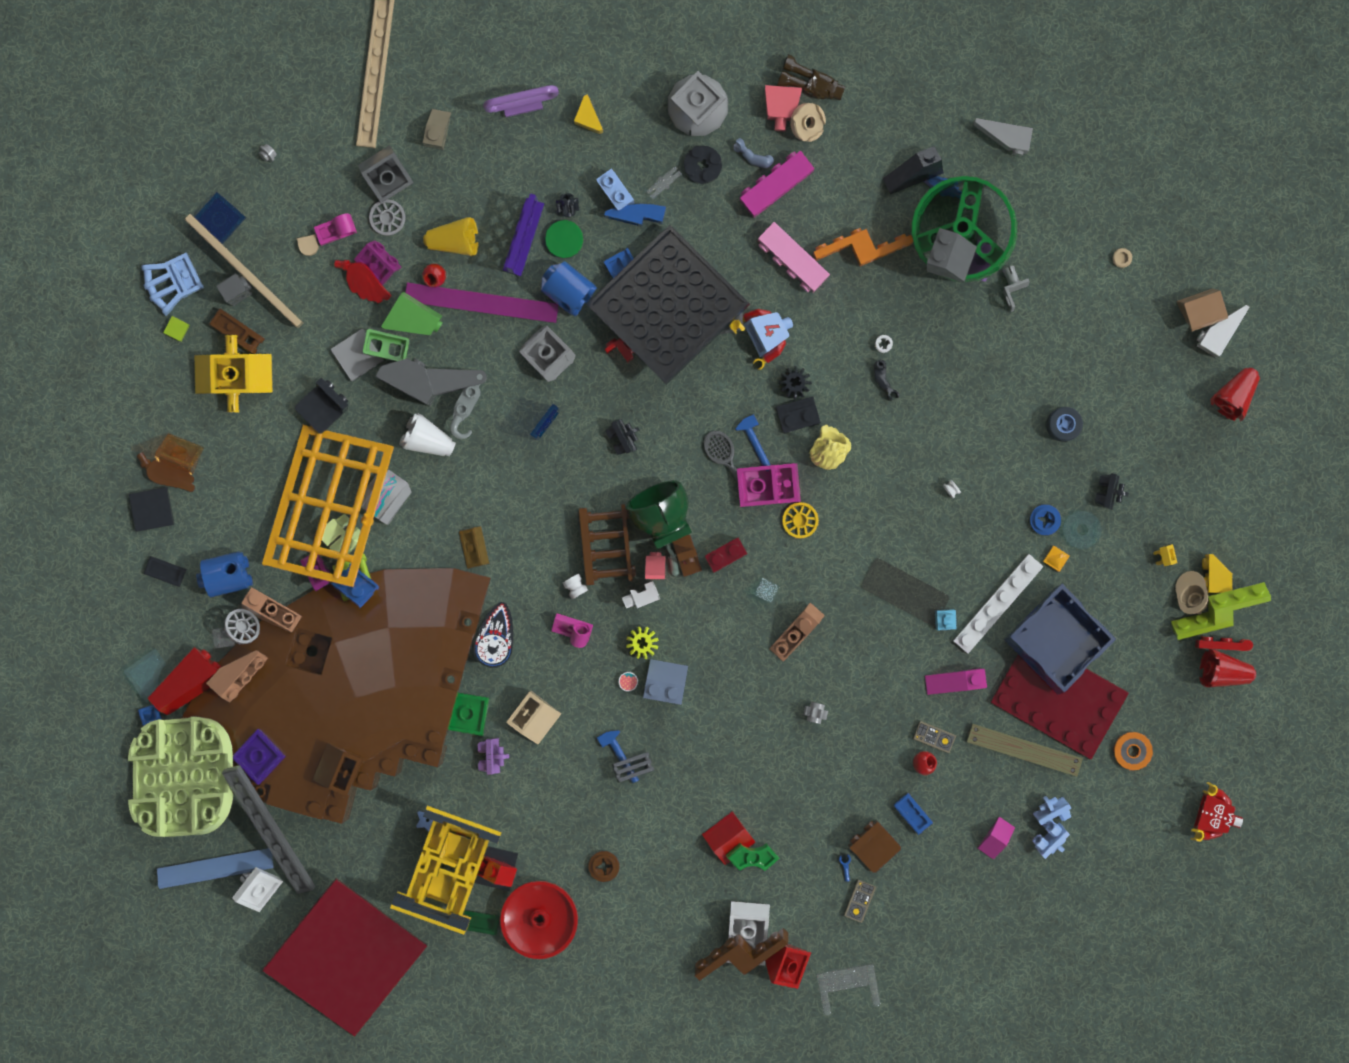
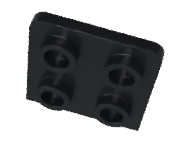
(322, 406)

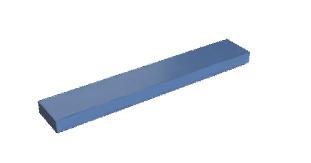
(214, 868)

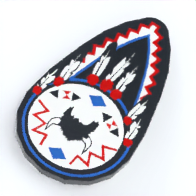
(495, 637)

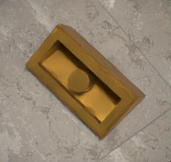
(474, 547)

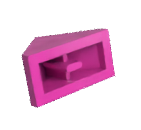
(996, 838)

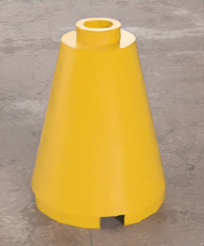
(453, 237)

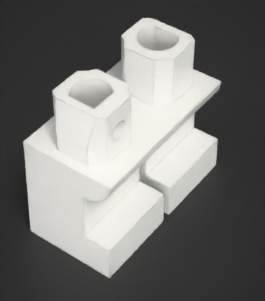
(642, 598)

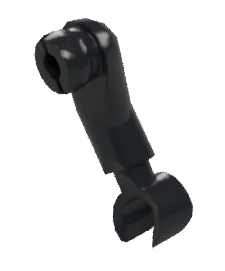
(880, 379)

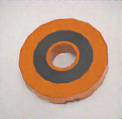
(1144, 751)

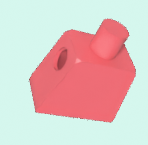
(781, 104)

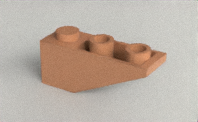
(270, 610)
(797, 632)
(235, 675)

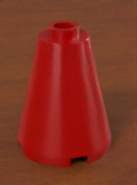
(1237, 394)
(1224, 670)

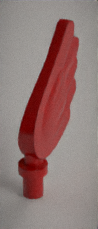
(363, 281)

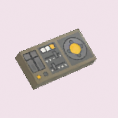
(934, 737)
(860, 901)

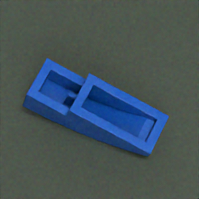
(636, 213)

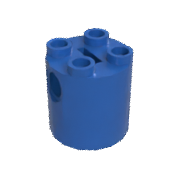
(567, 287)
(218, 574)

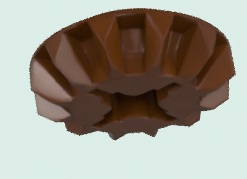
(610, 859)

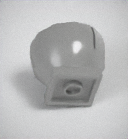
(697, 105)

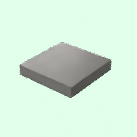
(352, 358)

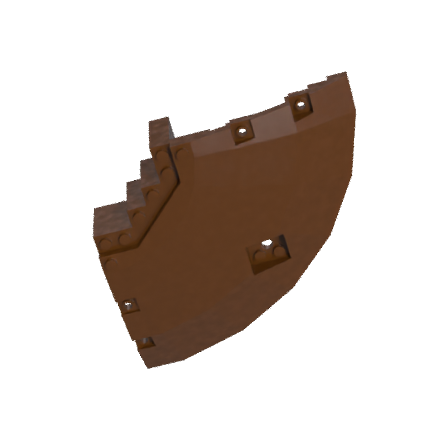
(368, 690)

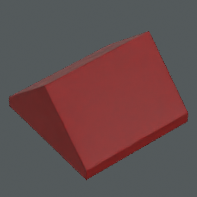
(726, 836)

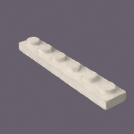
(998, 603)

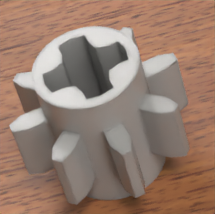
(815, 712)

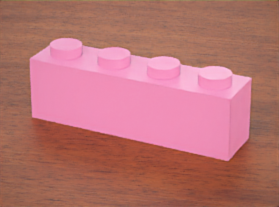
(793, 257)

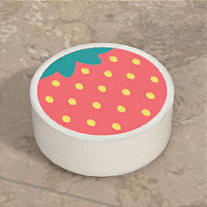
(628, 681)

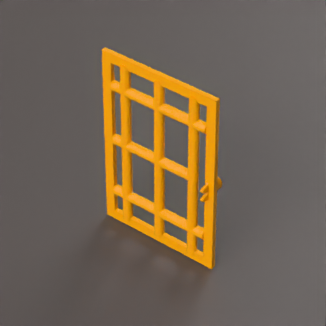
(328, 505)

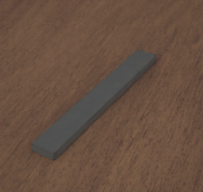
(268, 829)

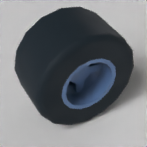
(1070, 426)

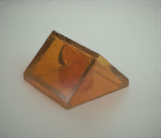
(179, 453)

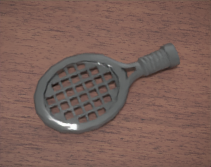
(733, 469)

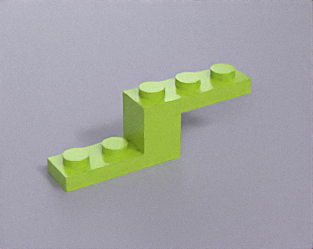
(1221, 611)

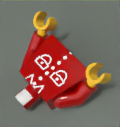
(1215, 815)

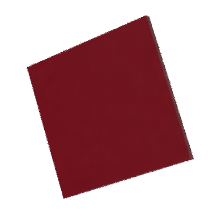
(344, 957)

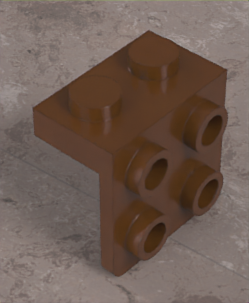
(874, 846)

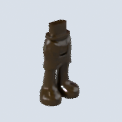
(819, 83)

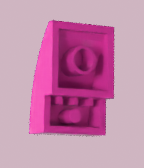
(769, 487)

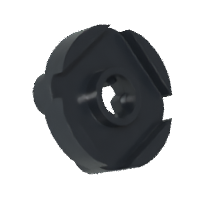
(697, 155)

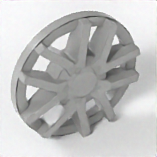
(387, 217)
(241, 626)

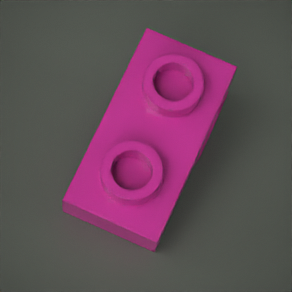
(336, 229)
(575, 629)

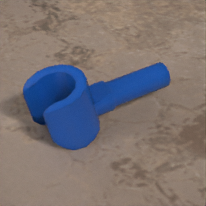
(845, 867)

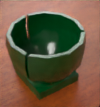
(664, 522)

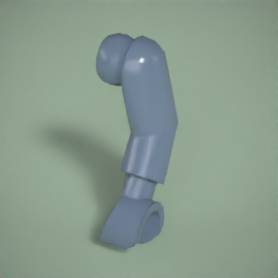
(755, 160)

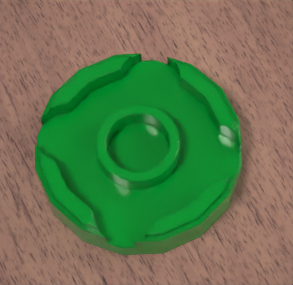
(564, 239)

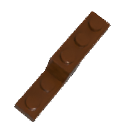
(741, 954)

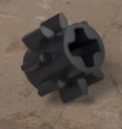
(567, 205)

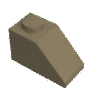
(436, 129)

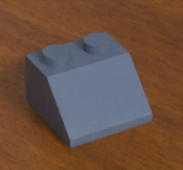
(665, 681)

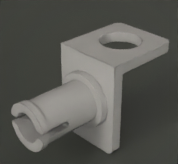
(1014, 284)

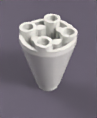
(426, 437)

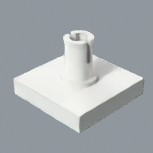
(256, 889)

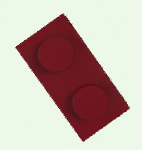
(726, 555)

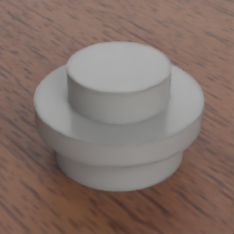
(267, 153)

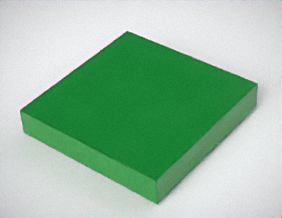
(469, 714)

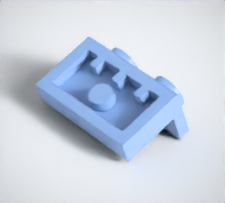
(615, 190)

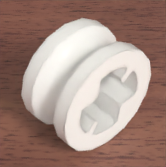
(889, 346)
(951, 488)

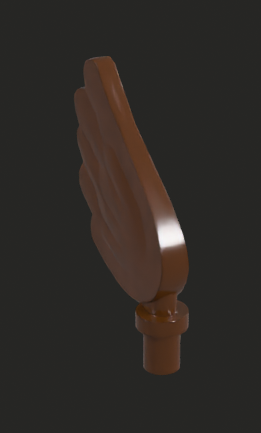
(166, 475)

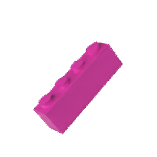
(776, 184)

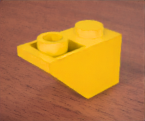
(1219, 577)

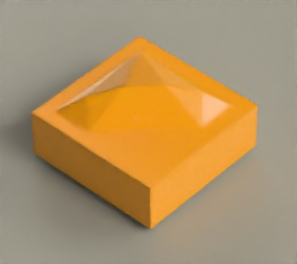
(1056, 558)

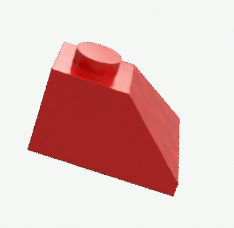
(787, 966)

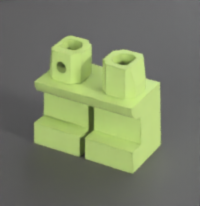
(335, 529)

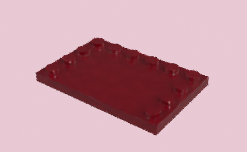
(1073, 718)

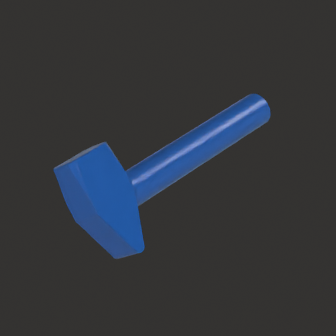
(747, 425)
(609, 738)

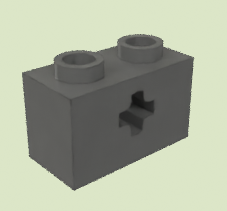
(235, 289)

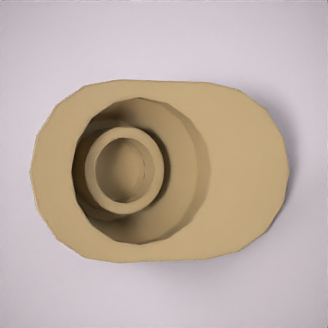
(1192, 593)

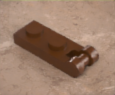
(230, 326)

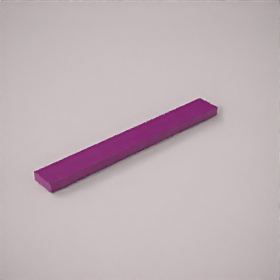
(484, 303)

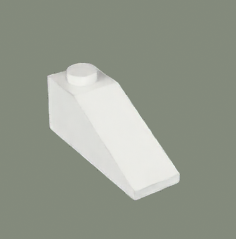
(1217, 336)

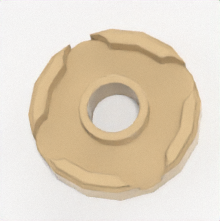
(799, 118)

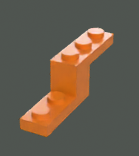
(862, 246)

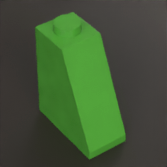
(412, 317)

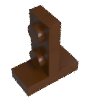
(687, 555)

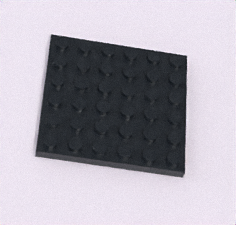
(668, 304)

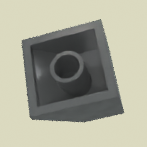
(385, 174)
(951, 256)

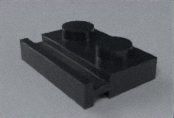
(798, 415)

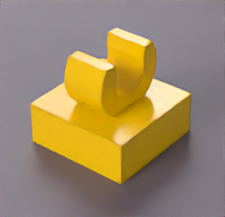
(1168, 555)

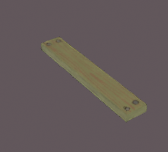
(1024, 750)

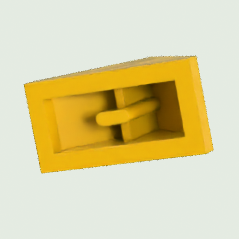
(587, 117)

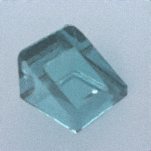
(766, 590)

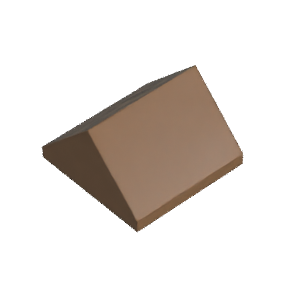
(1203, 309)

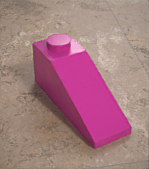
(956, 681)

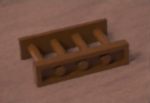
(590, 555)

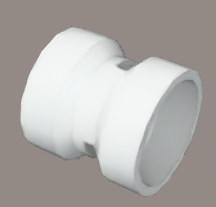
(575, 586)

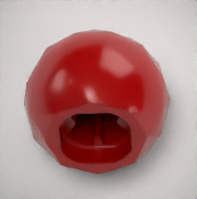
(434, 275)
(924, 763)

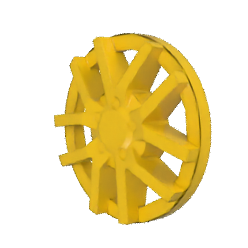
(800, 520)

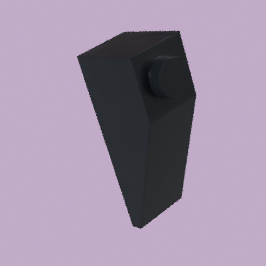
(915, 170)

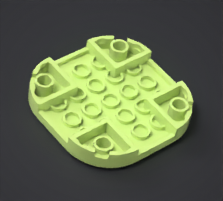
(180, 777)

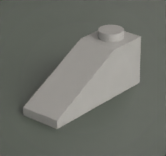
(1009, 136)

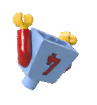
(767, 333)

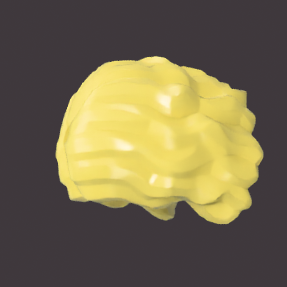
(830, 448)

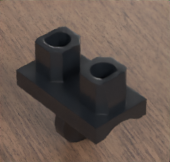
(625, 434)
(1107, 500)

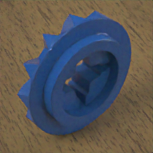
(1039, 512)

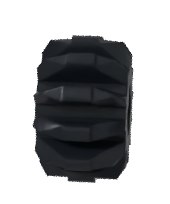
(798, 389)

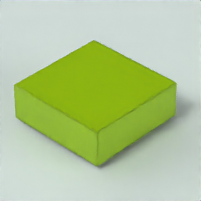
(176, 328)

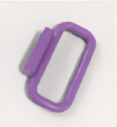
(522, 101)

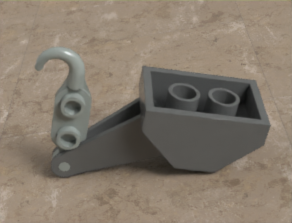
(426, 384)

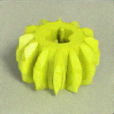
(636, 645)

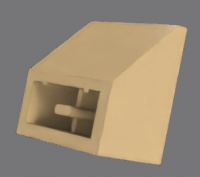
(533, 717)

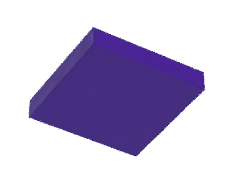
(258, 756)

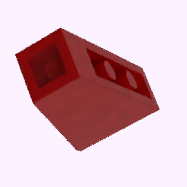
(184, 682)

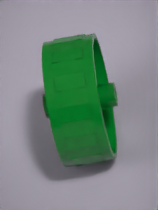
(971, 187)

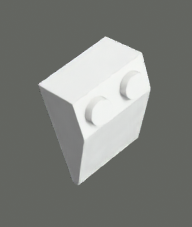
(750, 922)

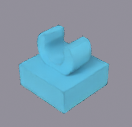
(945, 619)

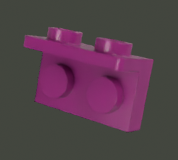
(378, 261)

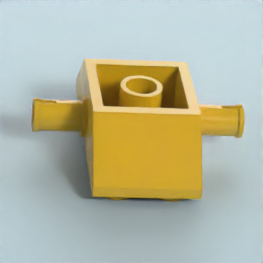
(251, 371)

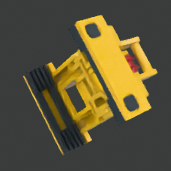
(448, 886)

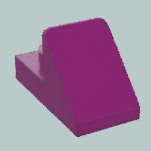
(319, 565)

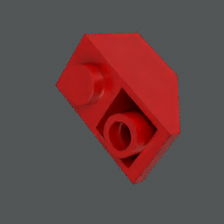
(497, 871)

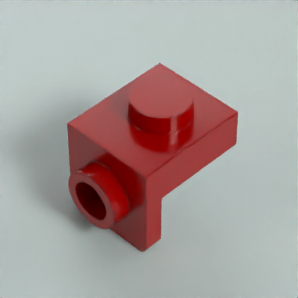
(623, 349)

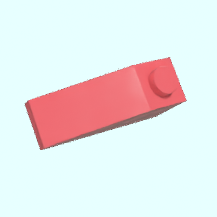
(655, 566)

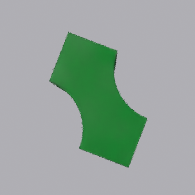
(744, 857)

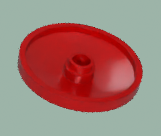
(533, 937)

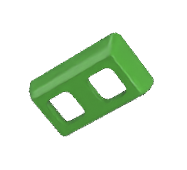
(386, 340)

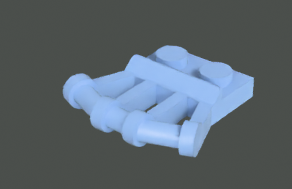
(182, 275)

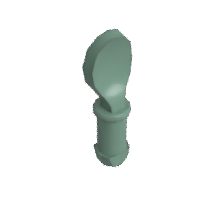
(673, 560)

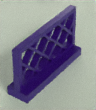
(523, 236)

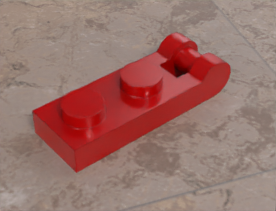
(1224, 643)

